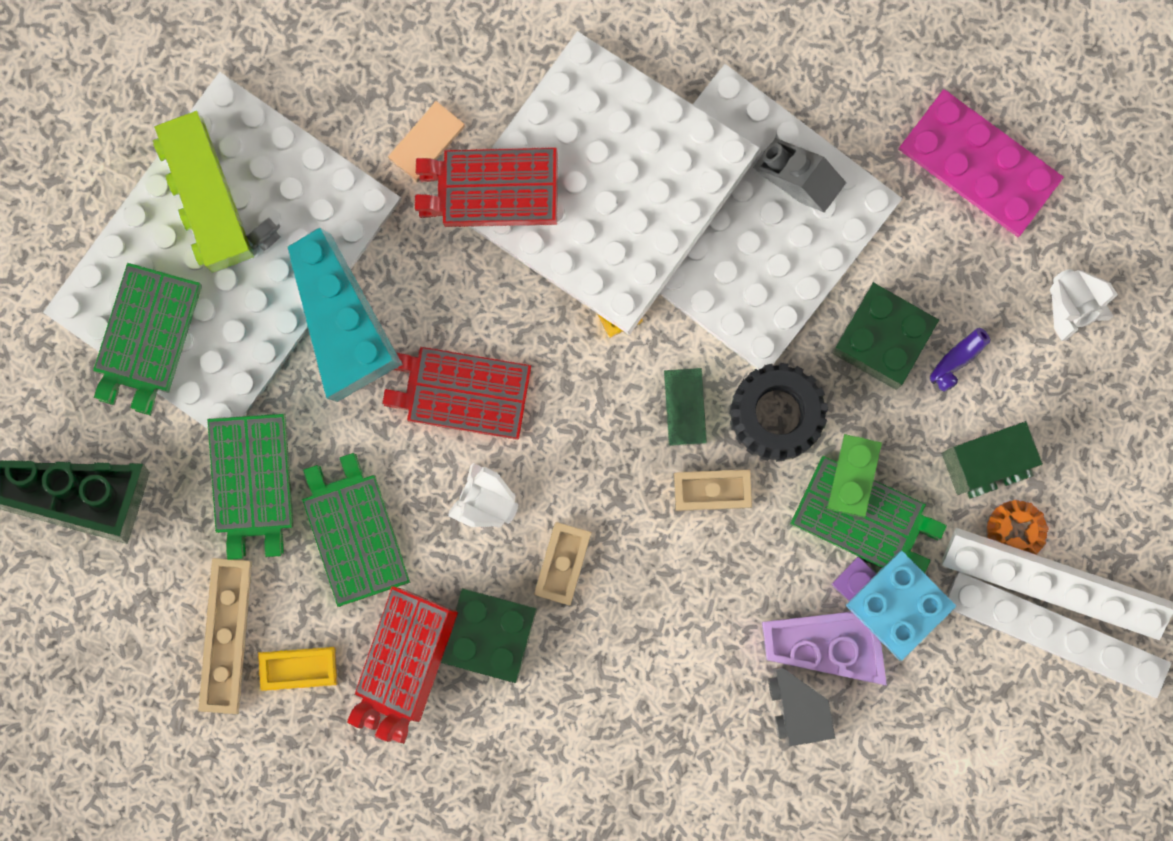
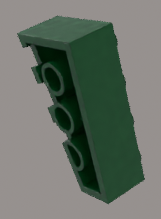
(80, 497)

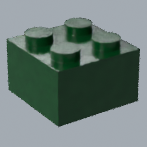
(885, 336)
(991, 458)
(489, 636)

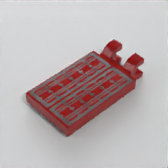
(491, 187)
(463, 392)
(402, 664)

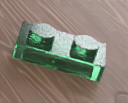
(685, 407)

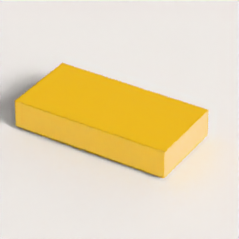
(297, 668)

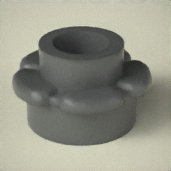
(264, 235)

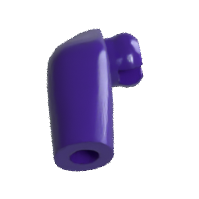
(957, 358)

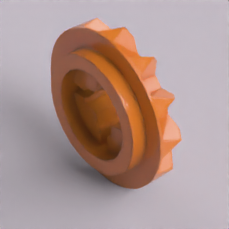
(1022, 512)

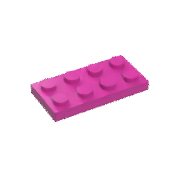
(981, 163)

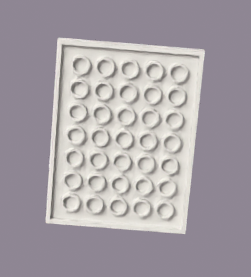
(252, 310)

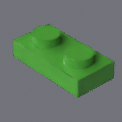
(854, 475)

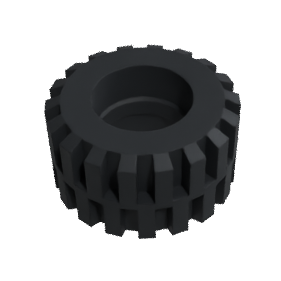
(792, 382)

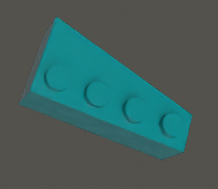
(340, 321)

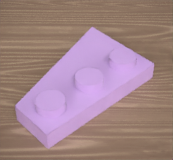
(826, 644)

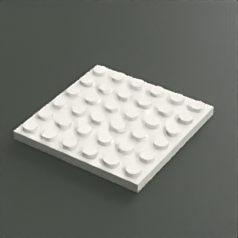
(633, 180)
(764, 253)

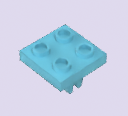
(900, 605)

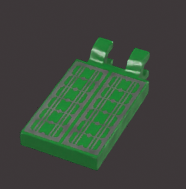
(145, 335)
(250, 480)
(888, 527)
(353, 533)

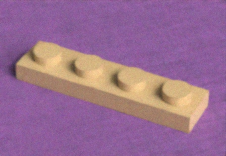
(225, 636)

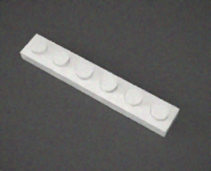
(1058, 583)
(1058, 635)

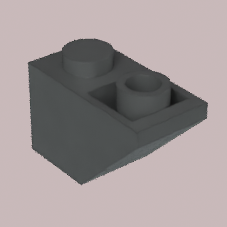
(800, 174)
(804, 711)

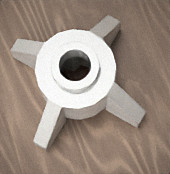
(1079, 301)
(484, 500)

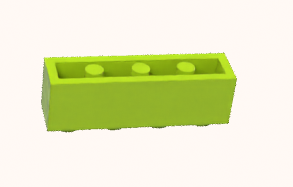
(203, 192)

